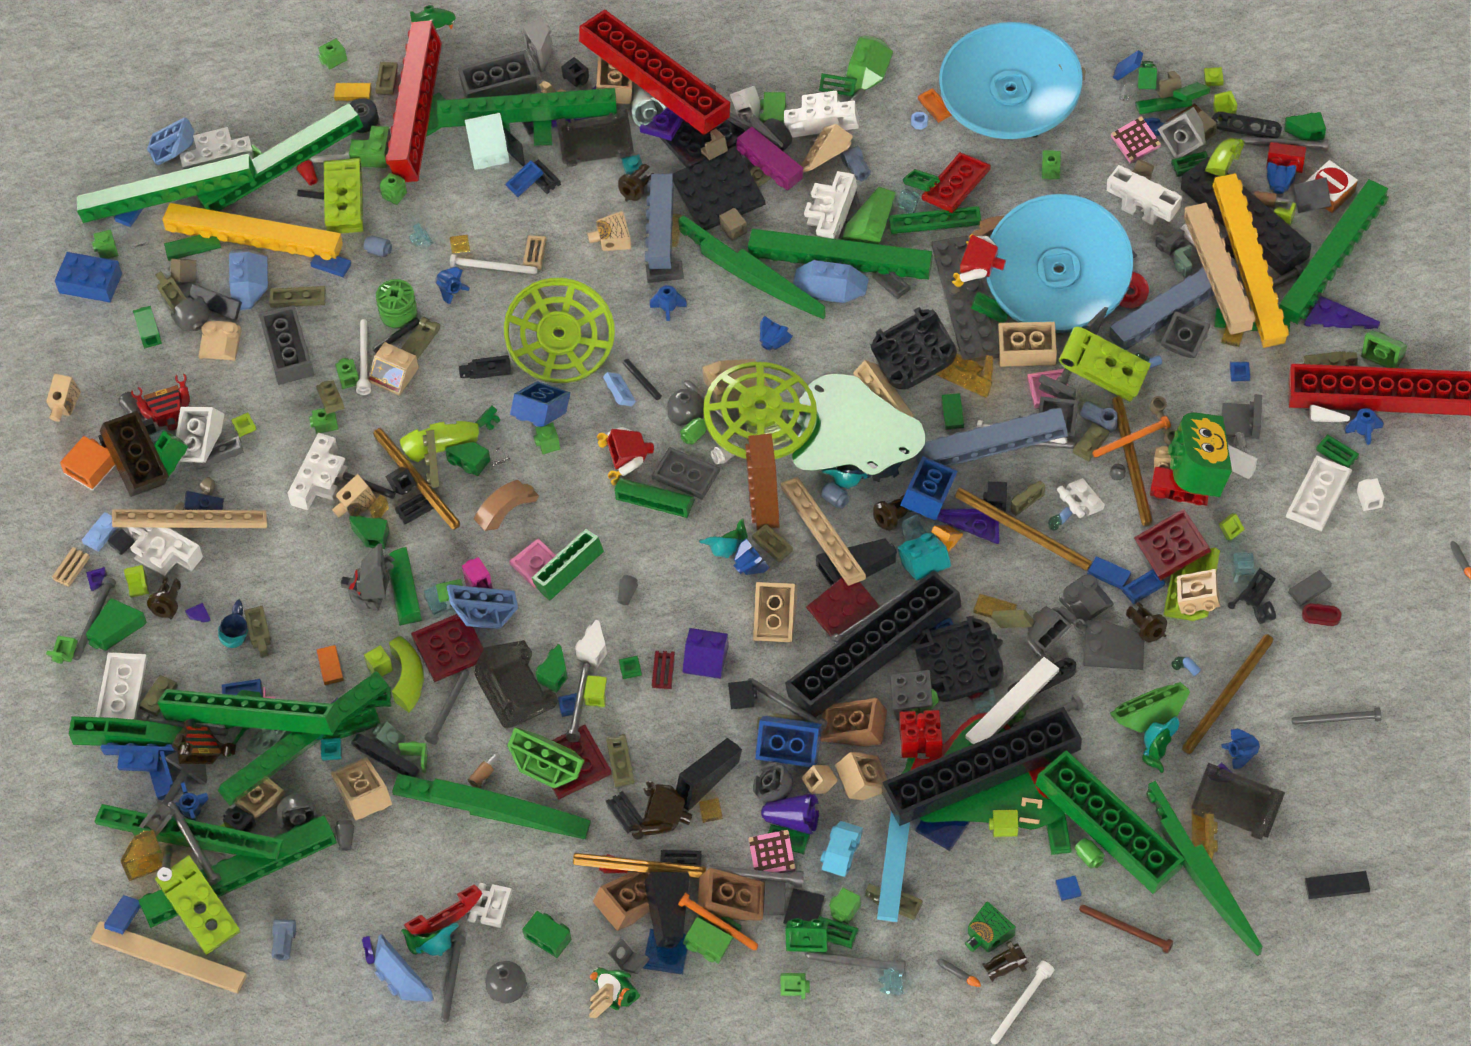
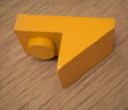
(947, 535)

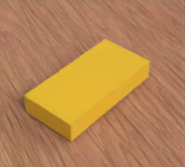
(352, 91)

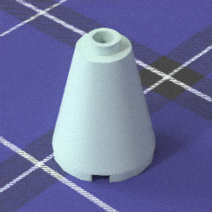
(644, 106)

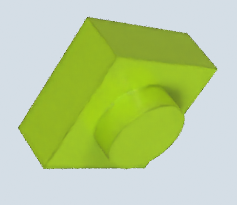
(1213, 76)
(243, 424)
(1231, 526)

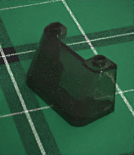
(595, 138)
(511, 684)
(1237, 801)

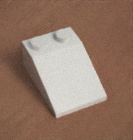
(199, 430)

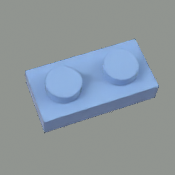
(619, 389)
(100, 532)

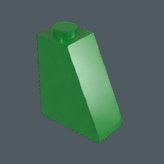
(114, 625)

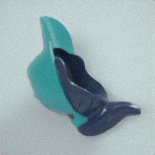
(846, 477)
(233, 627)

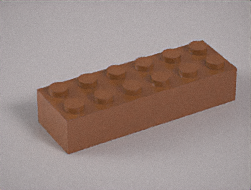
(762, 481)

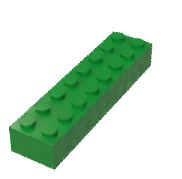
(1109, 822)

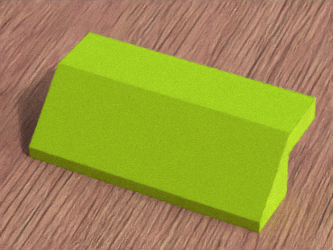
(1204, 563)

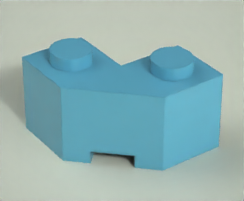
(841, 848)

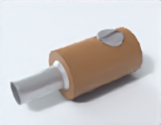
(1270, 199)
(482, 773)

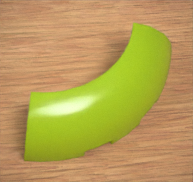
(1224, 155)
(445, 436)
(412, 675)

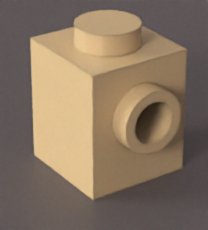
(819, 779)

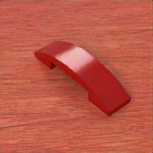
(467, 898)

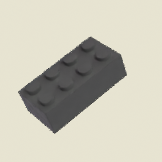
(498, 76)
(286, 345)

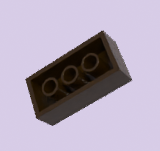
(133, 453)

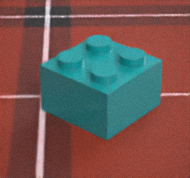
(924, 556)

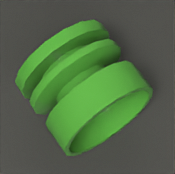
(396, 303)

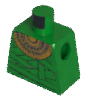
(989, 929)

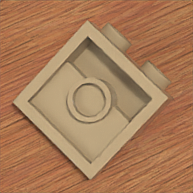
(1198, 592)

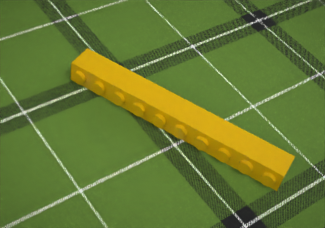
(252, 231)
(1250, 260)

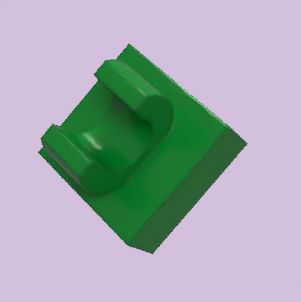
(487, 416)

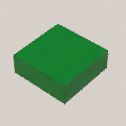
(630, 667)

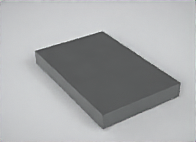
(685, 473)

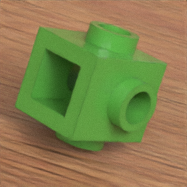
(393, 188)

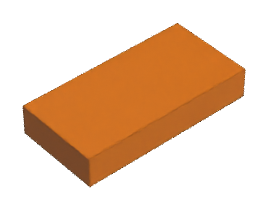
(934, 105)
(330, 665)

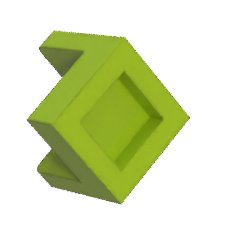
(1224, 103)
(1286, 214)
(136, 581)
(595, 691)

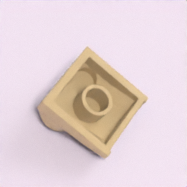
(220, 340)
(261, 798)

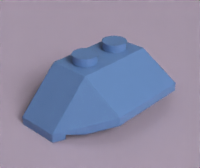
(171, 141)
(247, 276)
(831, 281)
(482, 605)
(398, 974)

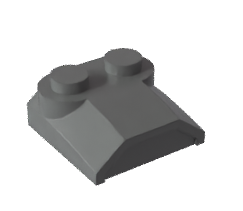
(1185, 335)
(1069, 411)
(1085, 598)

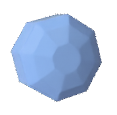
(919, 120)

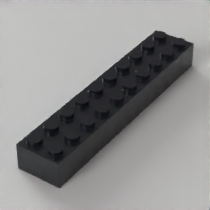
(873, 644)
(981, 766)

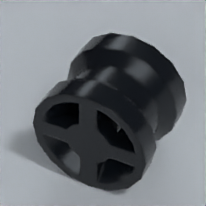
(1264, 612)

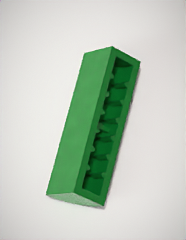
(653, 497)
(568, 564)
(404, 588)

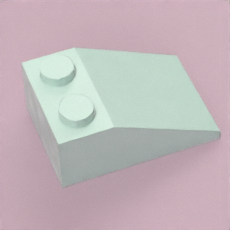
(487, 141)

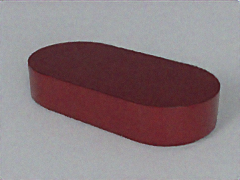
(1321, 614)

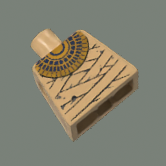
(611, 233)
(62, 396)
(354, 498)

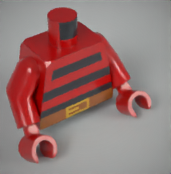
(164, 404)

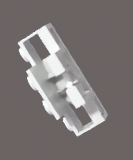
(819, 112)
(214, 147)
(1144, 193)
(831, 205)
(318, 473)
(163, 549)

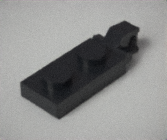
(486, 367)

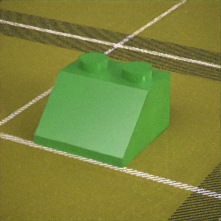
(1383, 349)

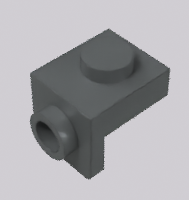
(1169, 245)

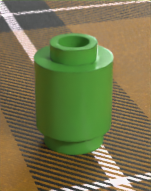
(693, 431)
(1089, 853)

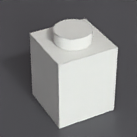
(1370, 494)

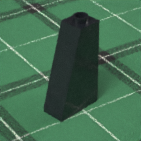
(870, 557)
(707, 772)
(663, 896)

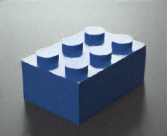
(88, 277)
(539, 403)
(928, 488)
(788, 741)

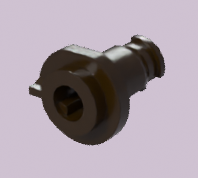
(631, 185)
(887, 514)
(164, 603)
(1151, 626)
(1015, 958)

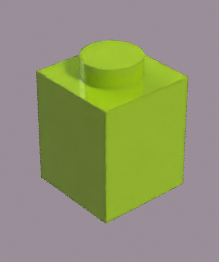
(378, 661)
(1004, 823)

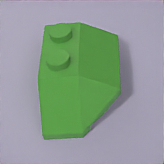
(868, 62)
(1154, 706)
(544, 758)

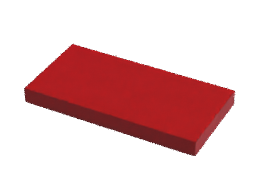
(956, 182)

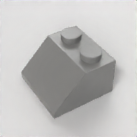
(538, 42)
(1183, 133)

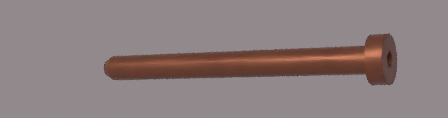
(1166, 945)

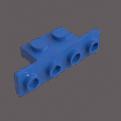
(137, 757)

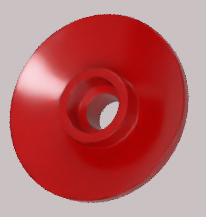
(1140, 292)

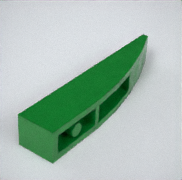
(104, 730)

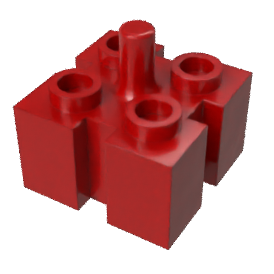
(920, 733)

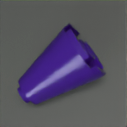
(793, 813)

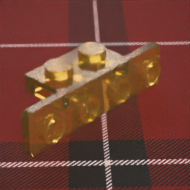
(967, 375)
(1203, 832)

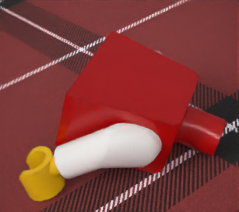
(978, 260)
(626, 450)

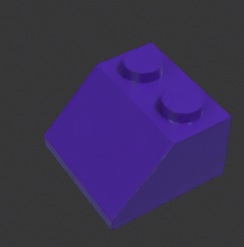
(705, 653)

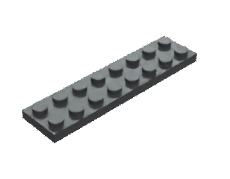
(971, 328)

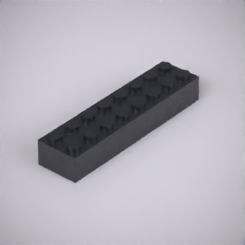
(1280, 242)

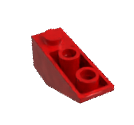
(1164, 486)

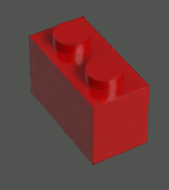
(1287, 155)

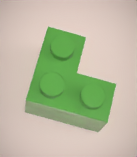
(372, 151)

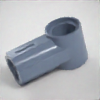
(854, 160)
(1104, 417)
(283, 933)

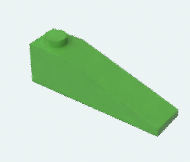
(871, 218)

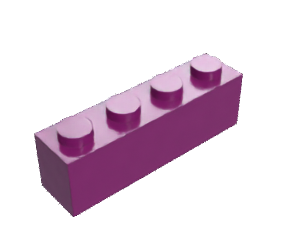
(769, 158)

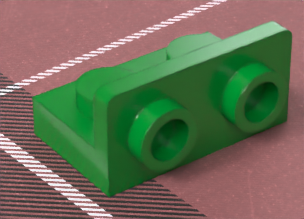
(806, 935)

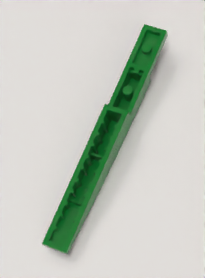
(750, 269)
(491, 805)
(208, 836)
(1202, 869)

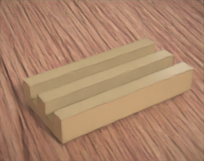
(541, 253)
(68, 565)
(599, 1000)

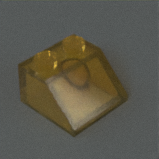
(142, 855)

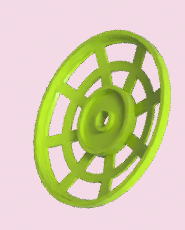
(559, 320)
(759, 417)

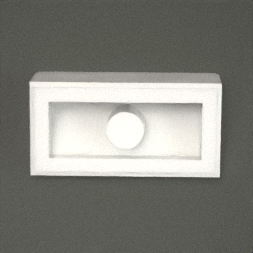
(1242, 462)

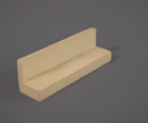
(875, 379)

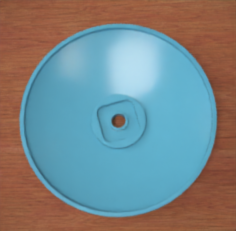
(1016, 56)
(1066, 234)

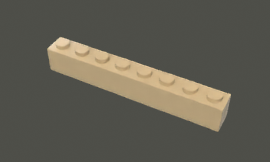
(1219, 268)

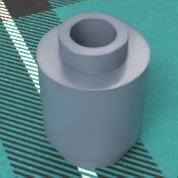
(377, 246)
(835, 495)

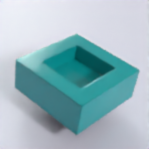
(631, 163)
(331, 749)

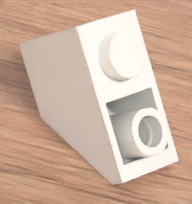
(746, 103)
(592, 646)

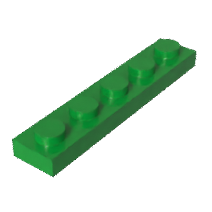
(934, 220)

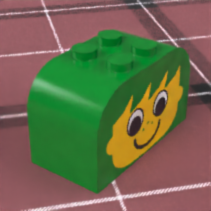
(1201, 454)

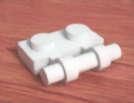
(1084, 497)
(495, 906)

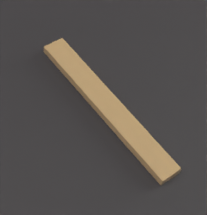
(189, 518)
(823, 531)
(170, 958)

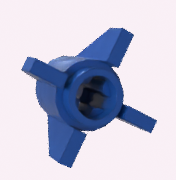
(1280, 177)
(449, 283)
(667, 299)
(773, 335)
(1365, 423)
(749, 560)
(1242, 747)
(190, 804)

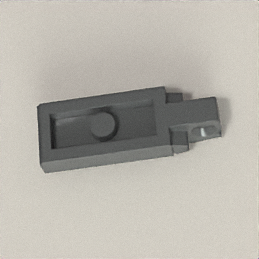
(222, 451)

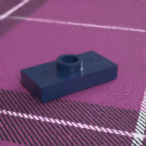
(200, 501)

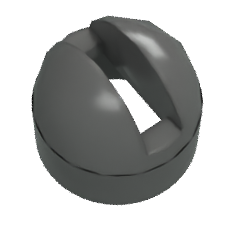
(1117, 472)

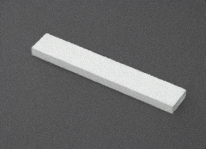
(1013, 701)

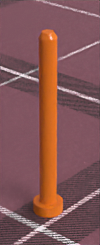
(1164, 423)
(717, 921)

